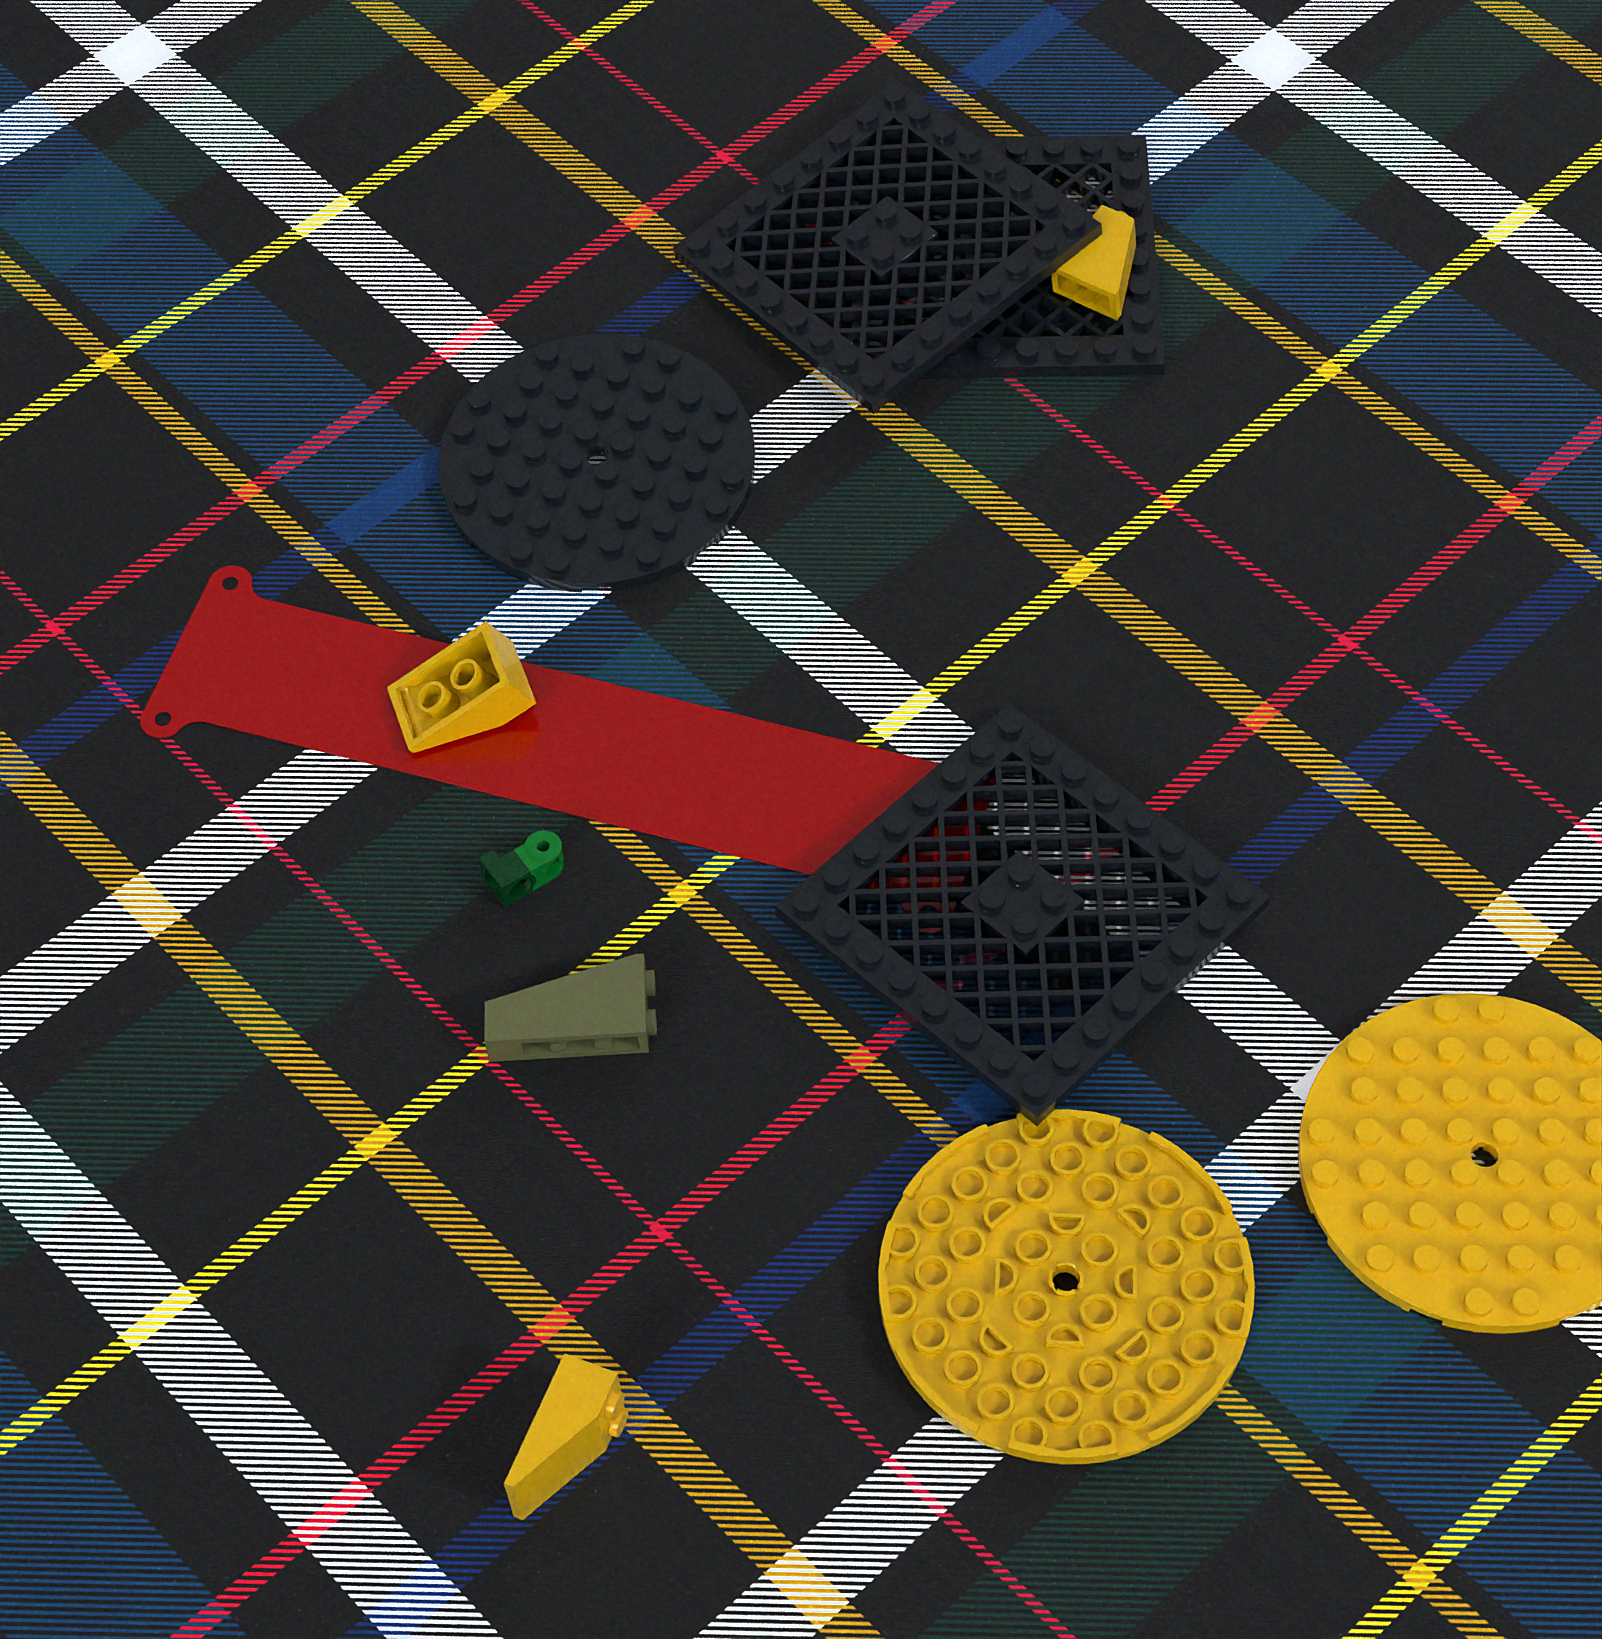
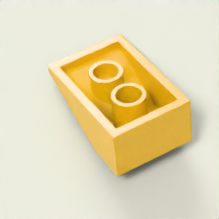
(462, 690)
(567, 1432)

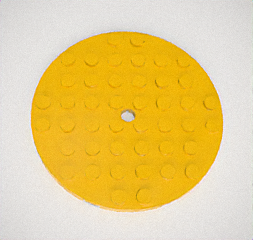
(1395, 1173)
(1084, 1368)

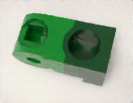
(524, 867)

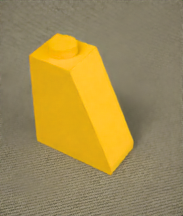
(1102, 269)

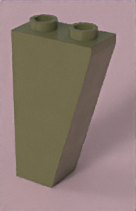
(575, 1015)

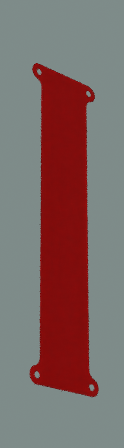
(577, 751)

